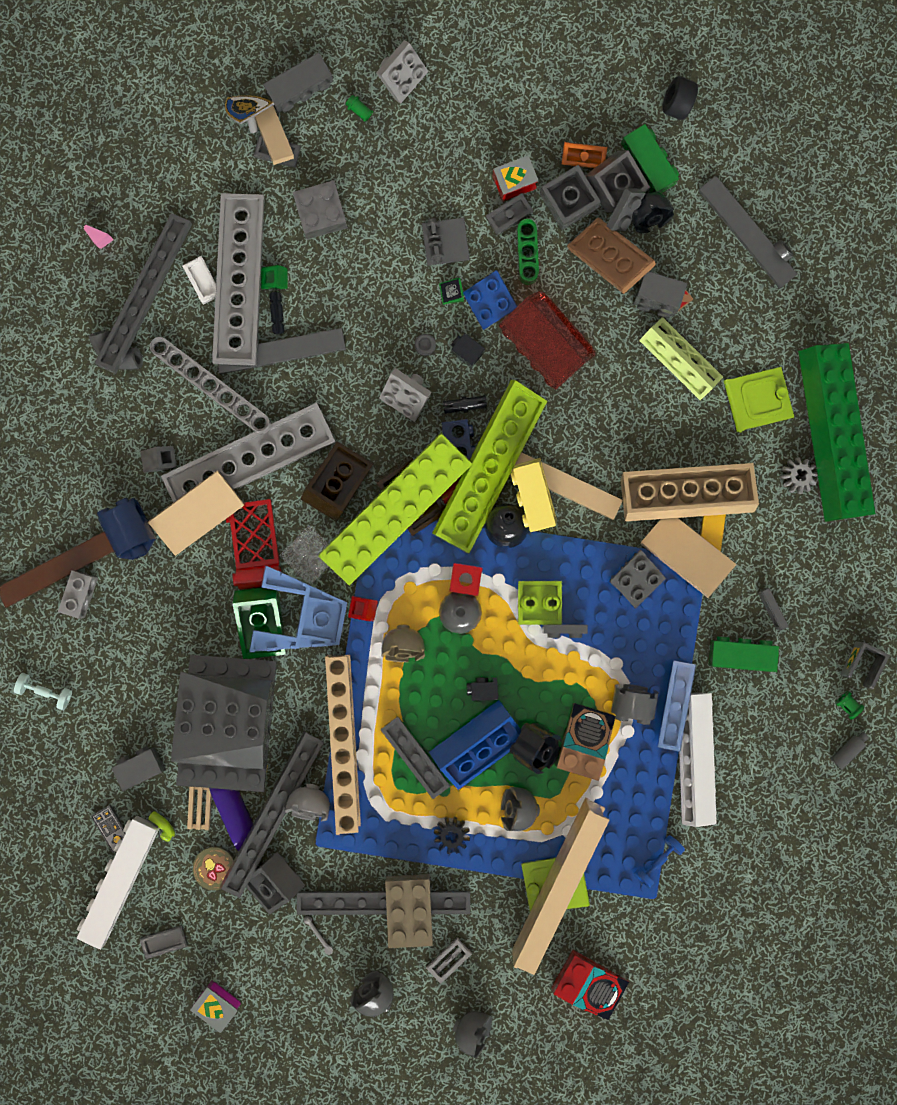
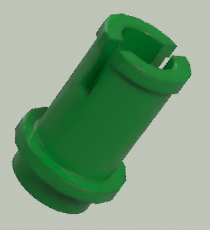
(358, 108)

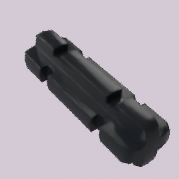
(276, 312)

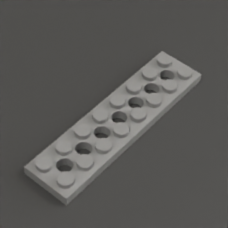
(226, 270)
(253, 443)

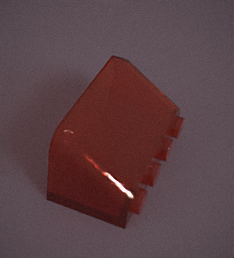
(547, 339)

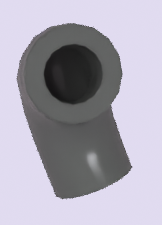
(133, 358)

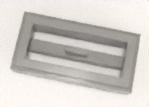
(440, 956)

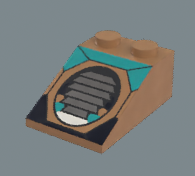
(585, 742)

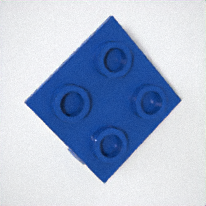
(490, 299)

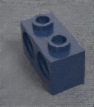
(462, 442)

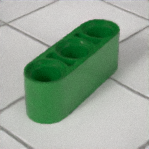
(527, 241)

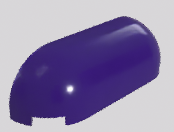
(233, 813)

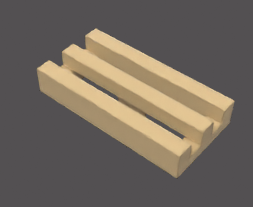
(198, 825)

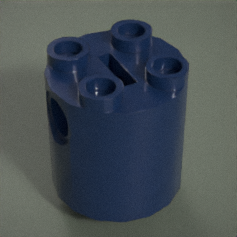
(127, 529)

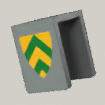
(876, 668)

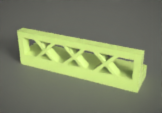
(679, 360)

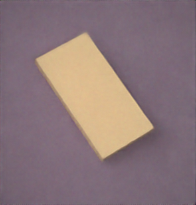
(196, 513)
(688, 554)

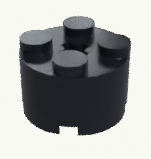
(536, 747)

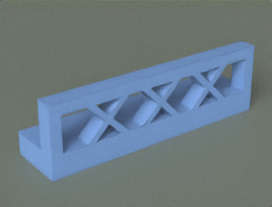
(677, 705)

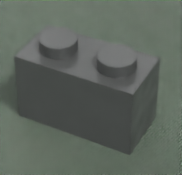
(139, 768)

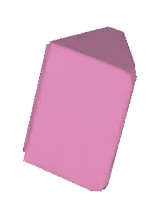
(98, 237)

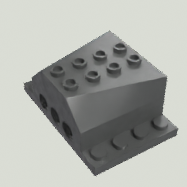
(224, 723)

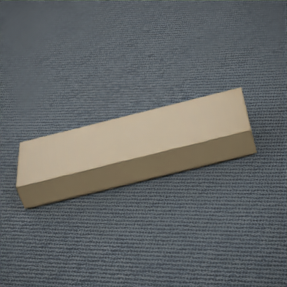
(274, 136)

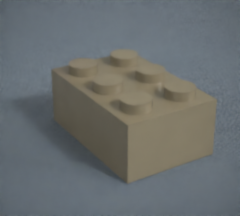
(409, 911)

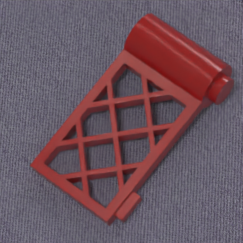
(250, 574)

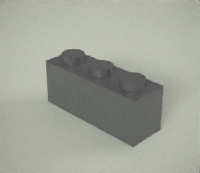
(298, 83)

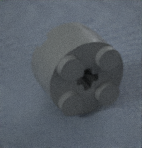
(634, 703)

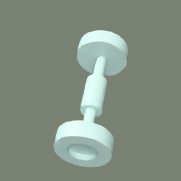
(22, 683)

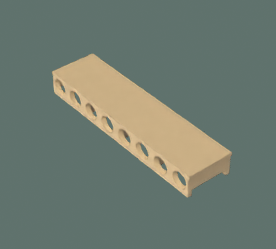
(343, 743)
(559, 886)

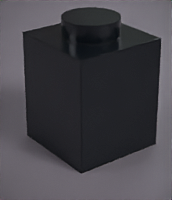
(467, 350)

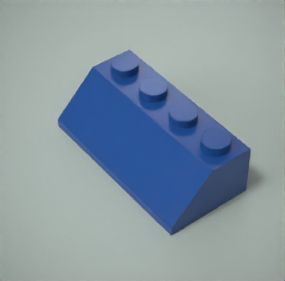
(476, 745)

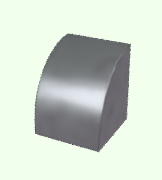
(158, 459)

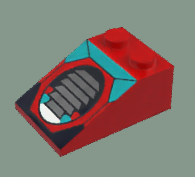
(589, 985)

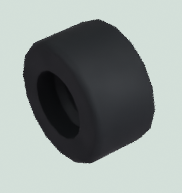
(680, 98)

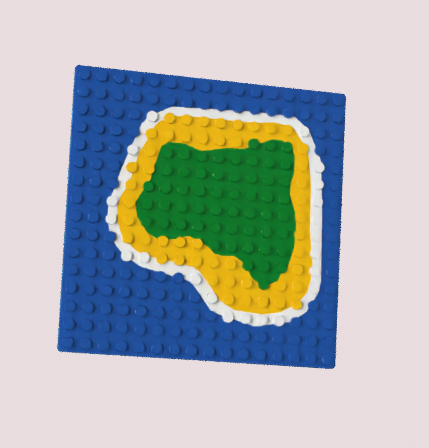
(536, 684)

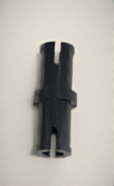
(464, 404)

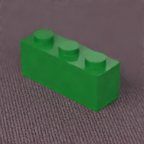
(651, 159)
(743, 654)

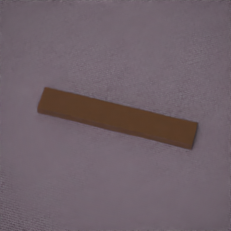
(55, 569)

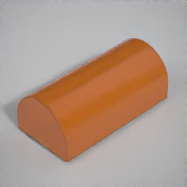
(583, 155)

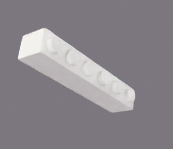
(697, 764)
(118, 882)

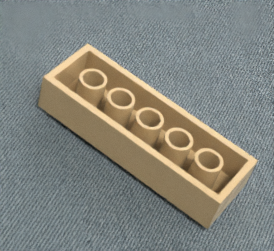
(689, 492)

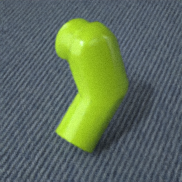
(162, 823)

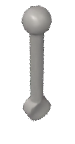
(328, 949)

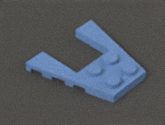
(319, 618)

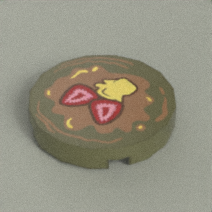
(212, 866)

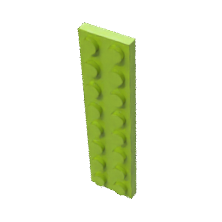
(490, 466)
(395, 509)

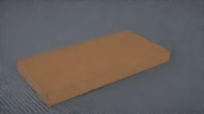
(611, 255)

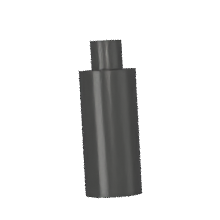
(850, 750)

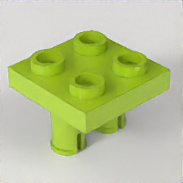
(539, 602)

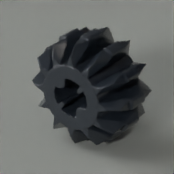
(447, 841)

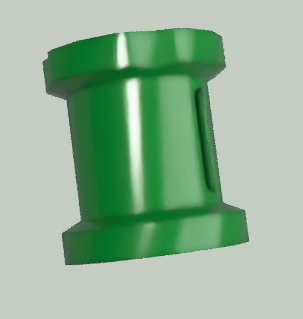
(849, 705)

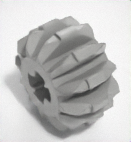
(793, 470)

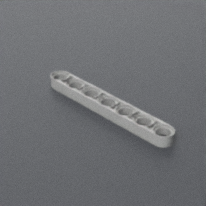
(215, 394)

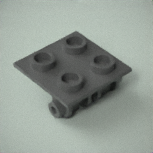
(445, 241)
(637, 579)

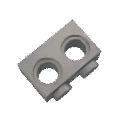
(77, 594)

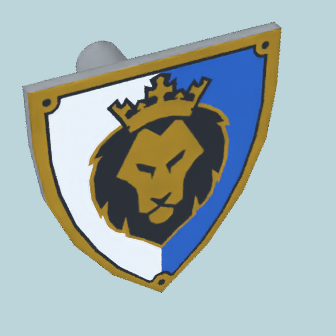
(245, 109)

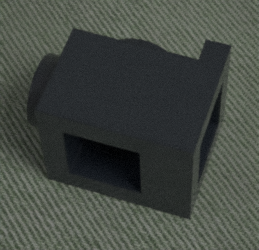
(483, 689)

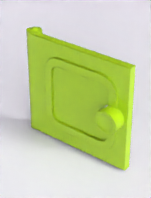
(754, 399)
(537, 873)

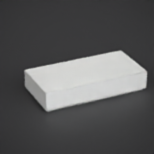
(201, 279)

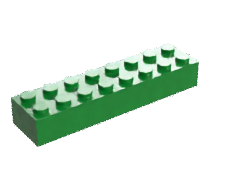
(836, 431)

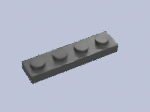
(415, 757)

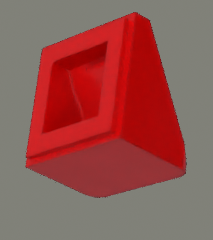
(362, 608)

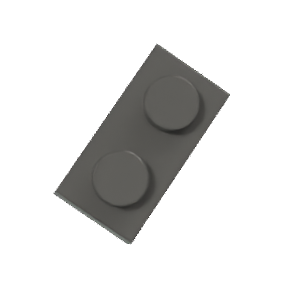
(623, 212)
(509, 214)
(573, 630)

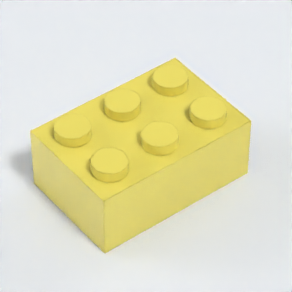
(534, 495)

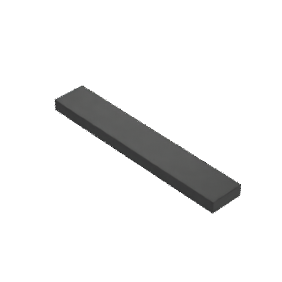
(747, 232)
(293, 349)

